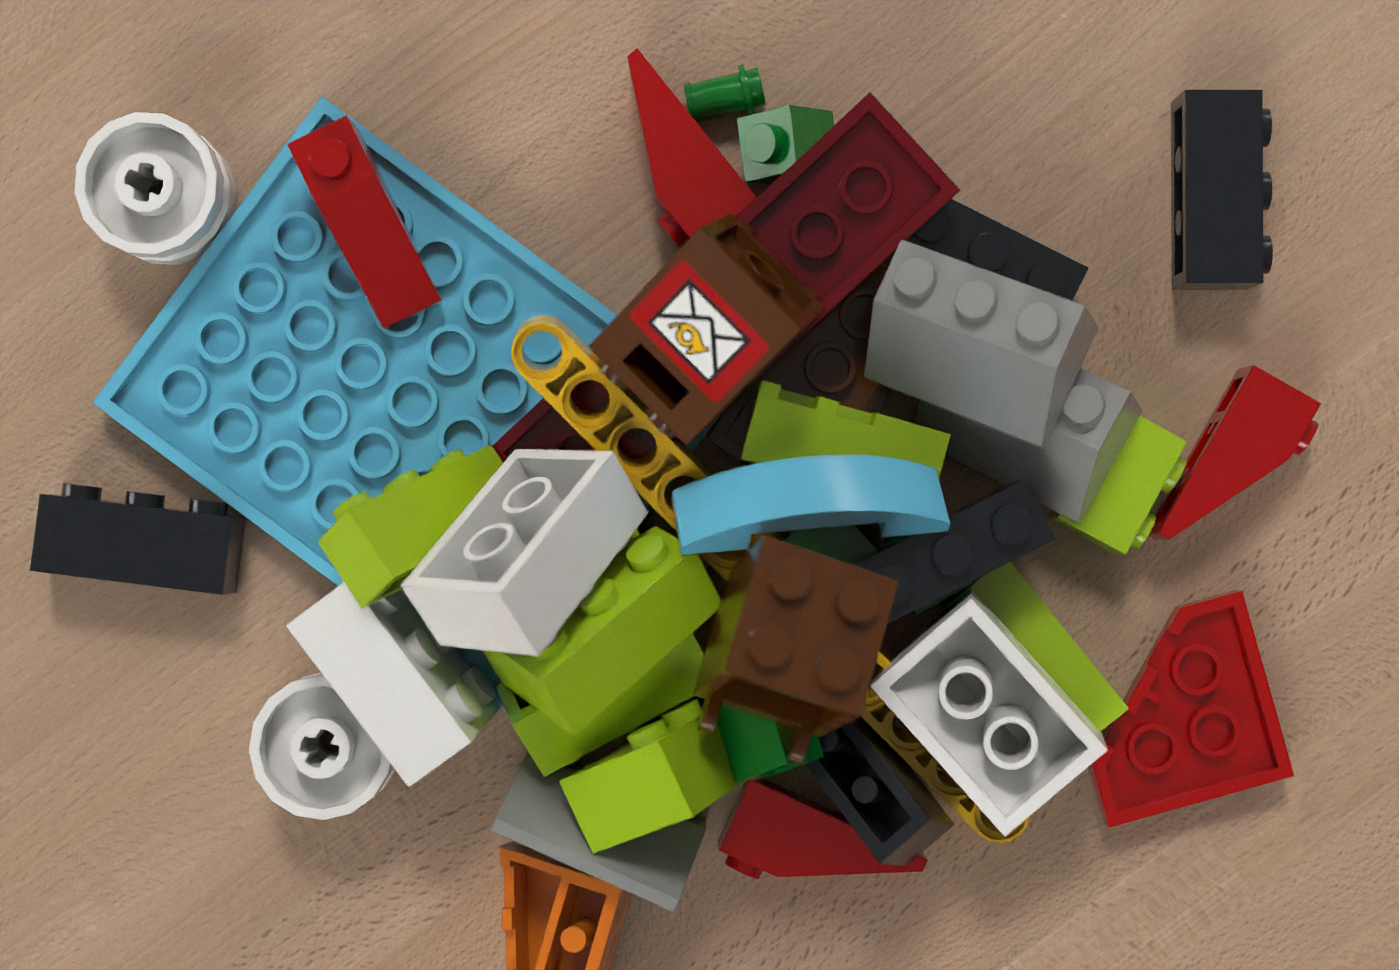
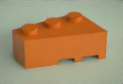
(558, 914)

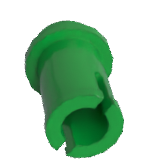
(725, 94)

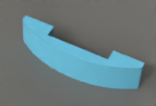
(808, 494)

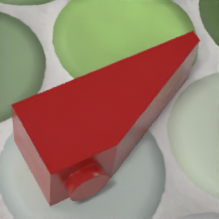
(687, 169)
(365, 221)
(1245, 439)
(795, 837)

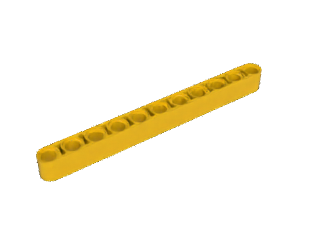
(673, 459)

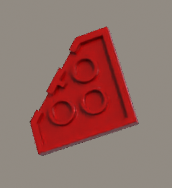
(1194, 718)

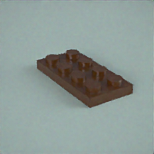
(822, 364)

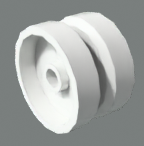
(118, 182)
(296, 766)

